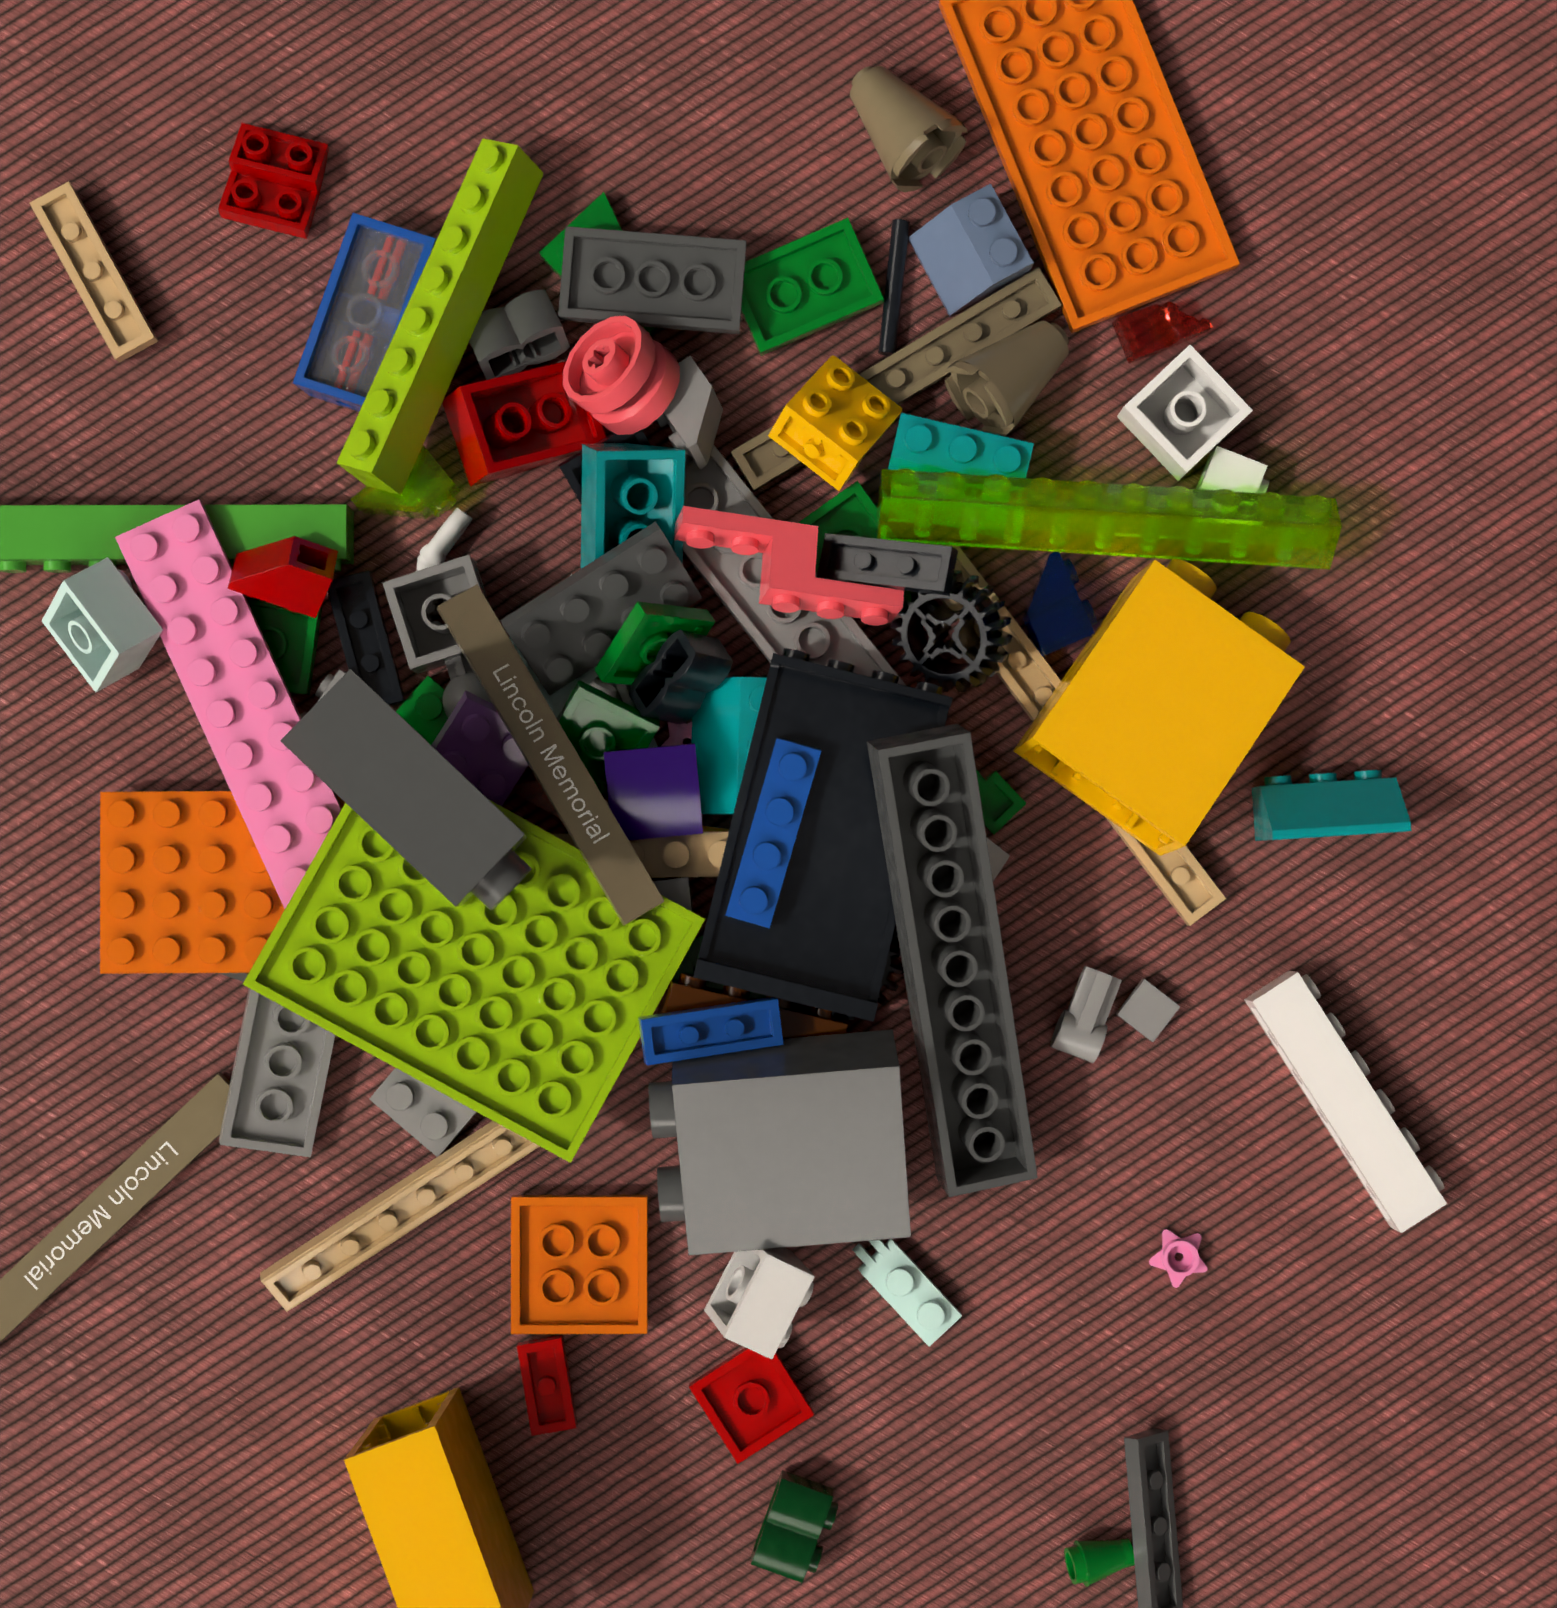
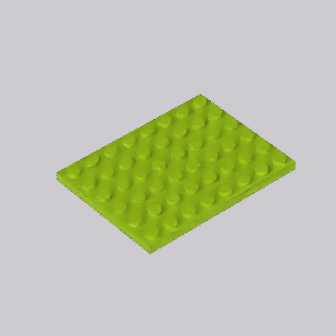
(496, 1007)

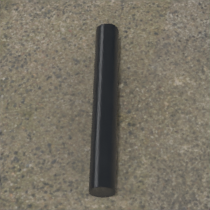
(894, 287)

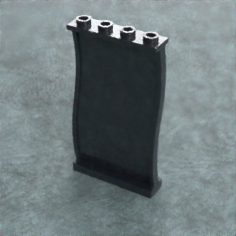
(836, 896)

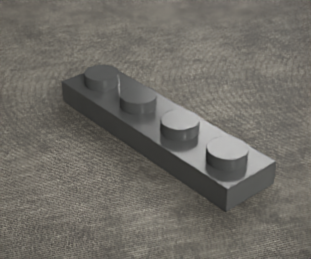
(1153, 1519)

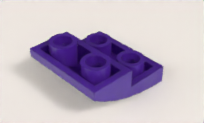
(654, 791)

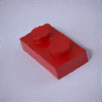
(547, 1385)

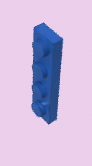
(773, 832)

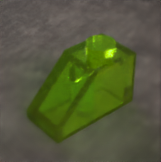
(425, 493)

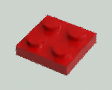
(751, 1401)

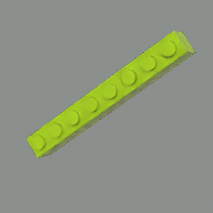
(440, 316)

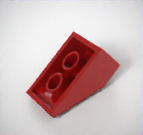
(517, 423)

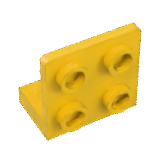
(834, 421)

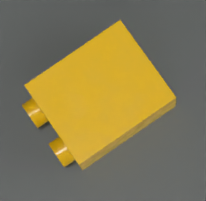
(1162, 705)
(436, 1510)

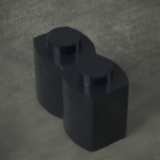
(680, 677)

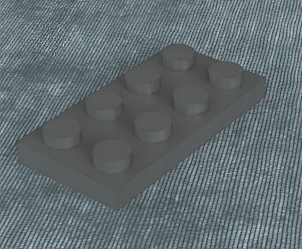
(653, 279)
(578, 618)

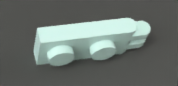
(907, 1289)

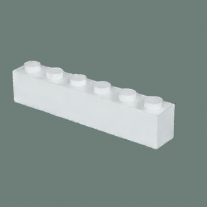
(1346, 1101)

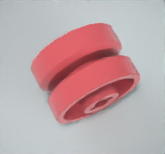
(621, 375)

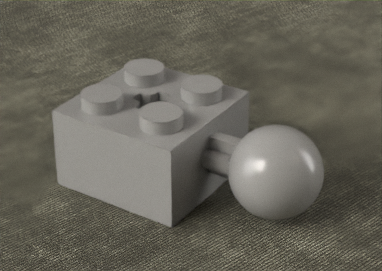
(429, 642)

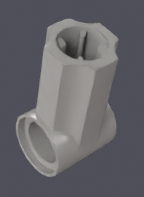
(1082, 1026)

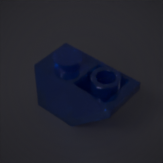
(1055, 612)

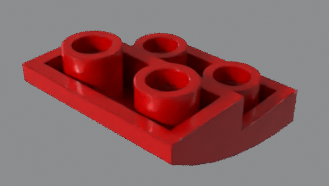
(274, 180)

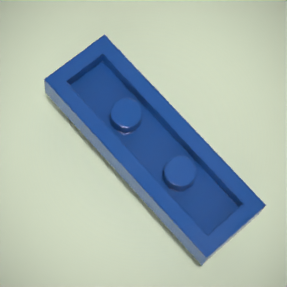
(710, 1030)

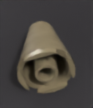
(905, 127)
(1007, 376)

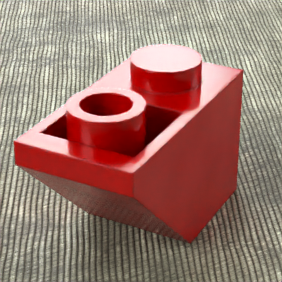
(286, 574)

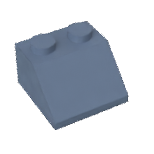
(971, 250)

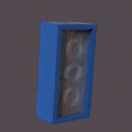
(361, 309)

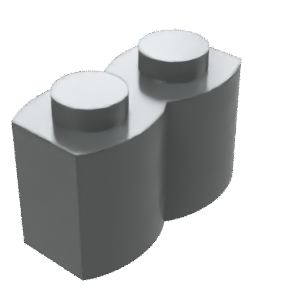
(518, 335)

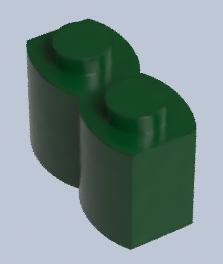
(793, 1527)

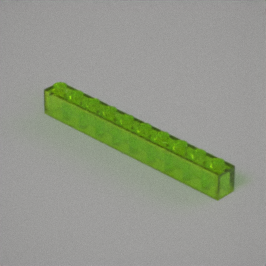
(1108, 519)

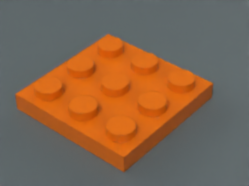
(579, 1264)

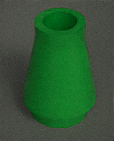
(1097, 1559)

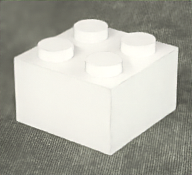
(1184, 412)
(760, 1298)

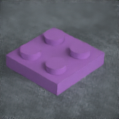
(481, 748)

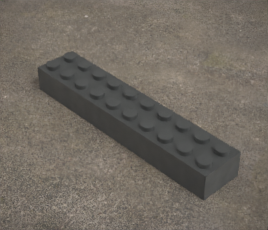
(953, 958)

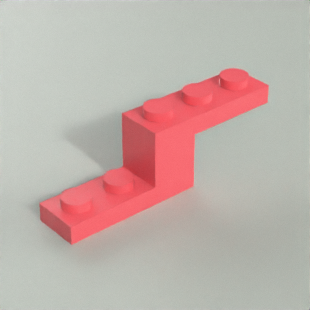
(788, 565)

